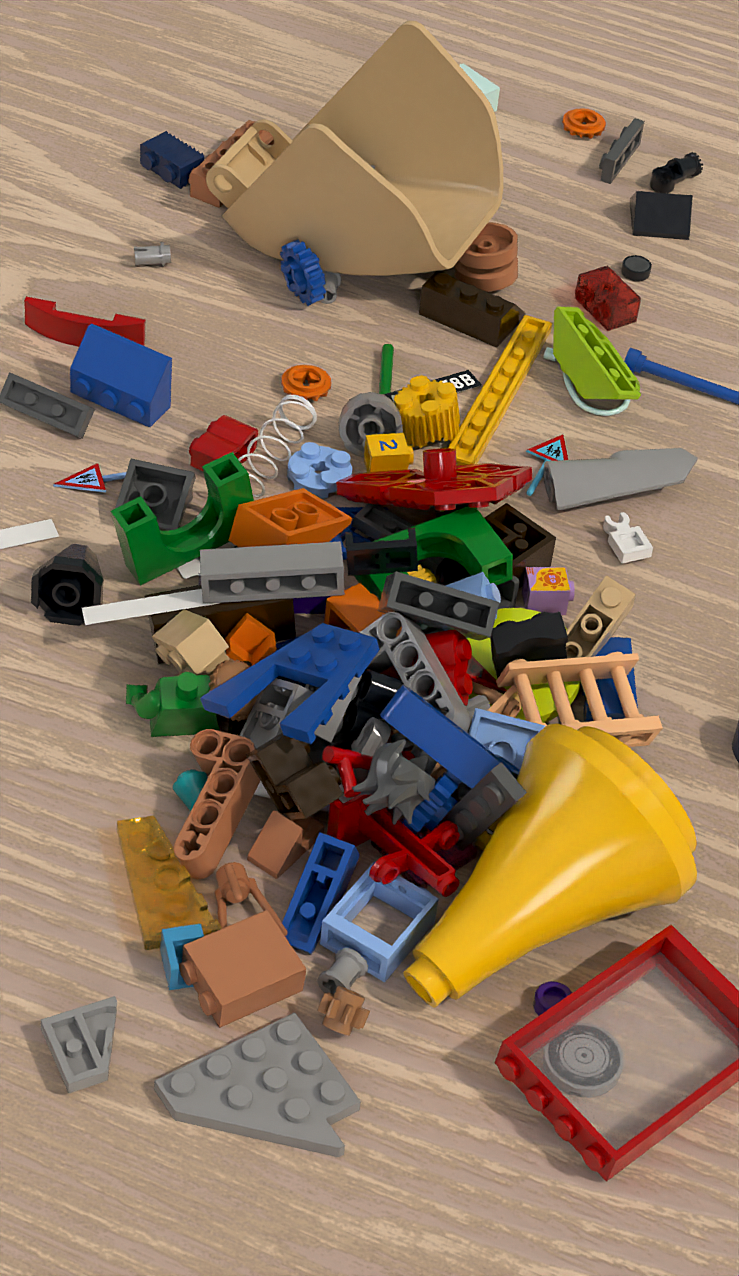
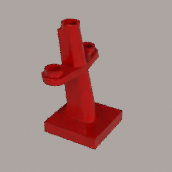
(405, 849)

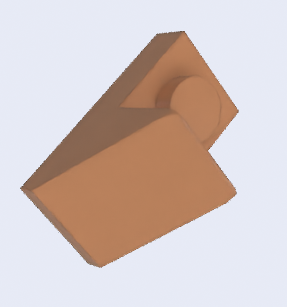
(283, 842)

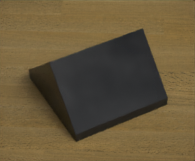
(661, 215)

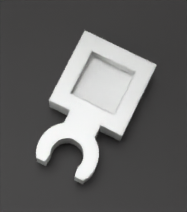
(627, 542)

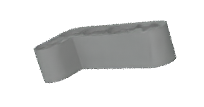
(424, 673)

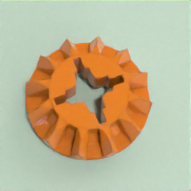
(574, 120)
(318, 381)

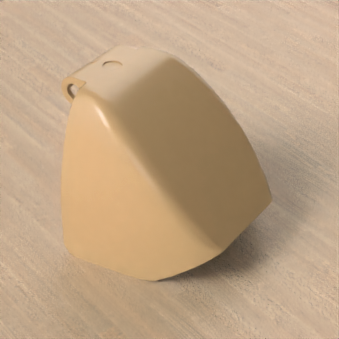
(431, 179)

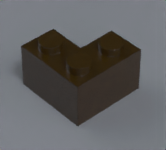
(524, 538)
(292, 778)

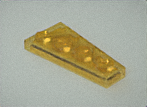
(159, 883)

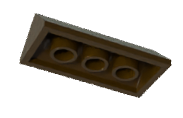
(273, 613)

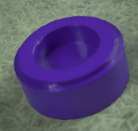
(548, 995)

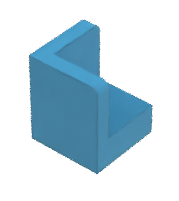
(172, 951)

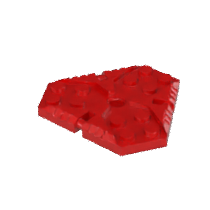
(440, 485)

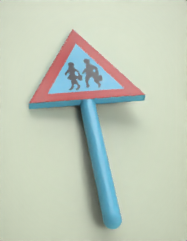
(549, 451)

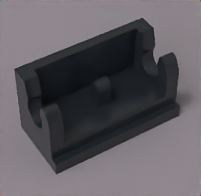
(381, 555)

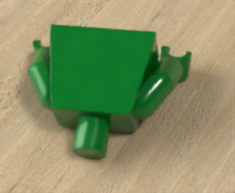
(174, 705)

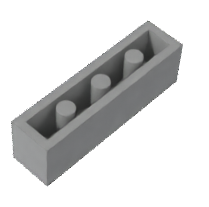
(272, 572)

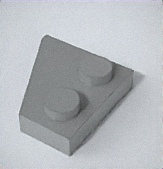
(82, 1043)

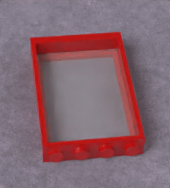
(630, 1052)

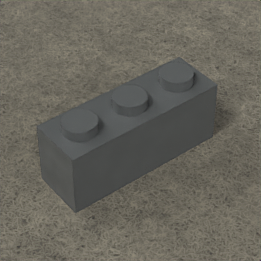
(438, 606)

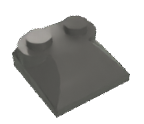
(162, 488)

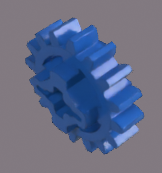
(302, 272)
(441, 802)

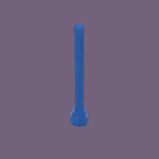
(639, 363)

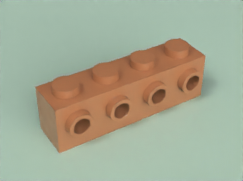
(197, 177)

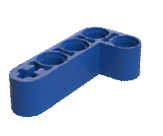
(441, 738)

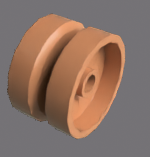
(490, 259)

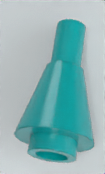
(189, 786)

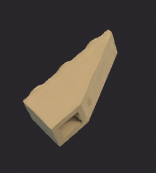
(599, 619)

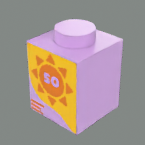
(547, 589)

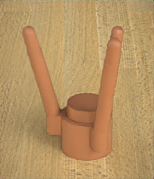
(235, 888)

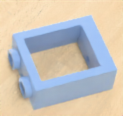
(380, 956)

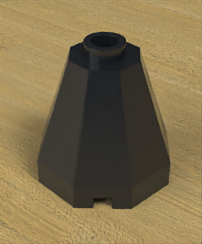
(68, 585)

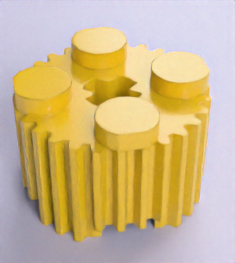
(428, 411)

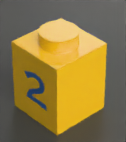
(387, 452)

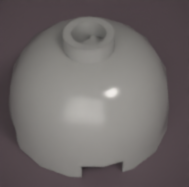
(367, 415)

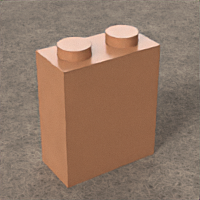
(242, 968)

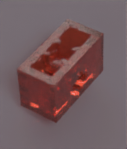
(607, 298)

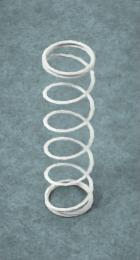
(283, 418)

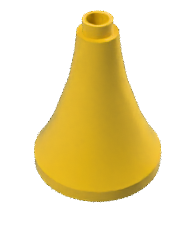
(577, 849)

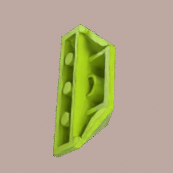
(590, 358)

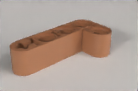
(220, 802)

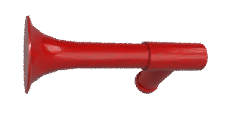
(346, 761)

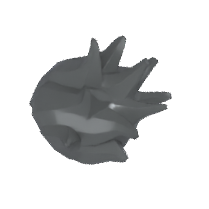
(396, 782)

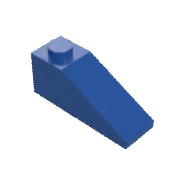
(319, 890)

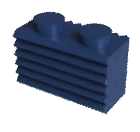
(170, 158)

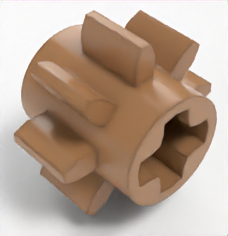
(343, 1010)

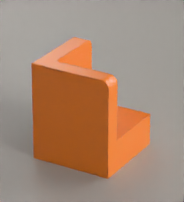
(250, 641)

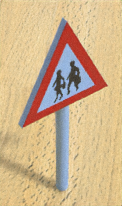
(89, 479)

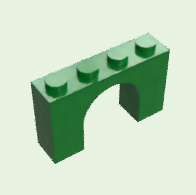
(459, 537)
(154, 552)

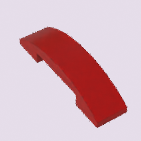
(71, 327)

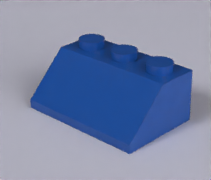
(122, 376)

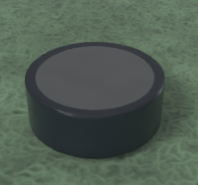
(636, 268)

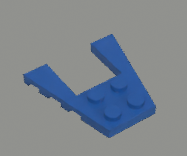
(321, 658)

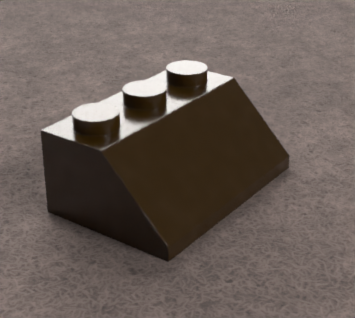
(468, 309)

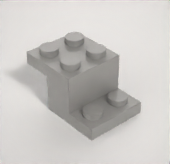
(280, 700)

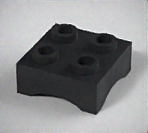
(531, 639)

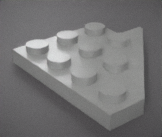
(265, 1088)

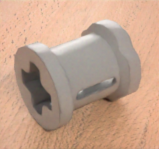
(344, 972)

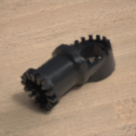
(675, 172)

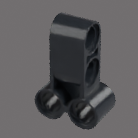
(371, 699)

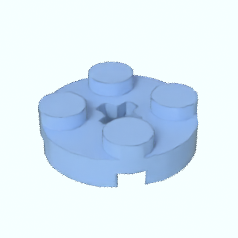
(311, 458)

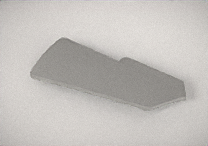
(623, 473)

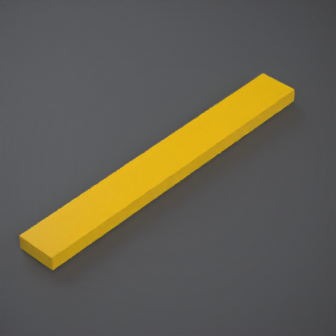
(499, 389)

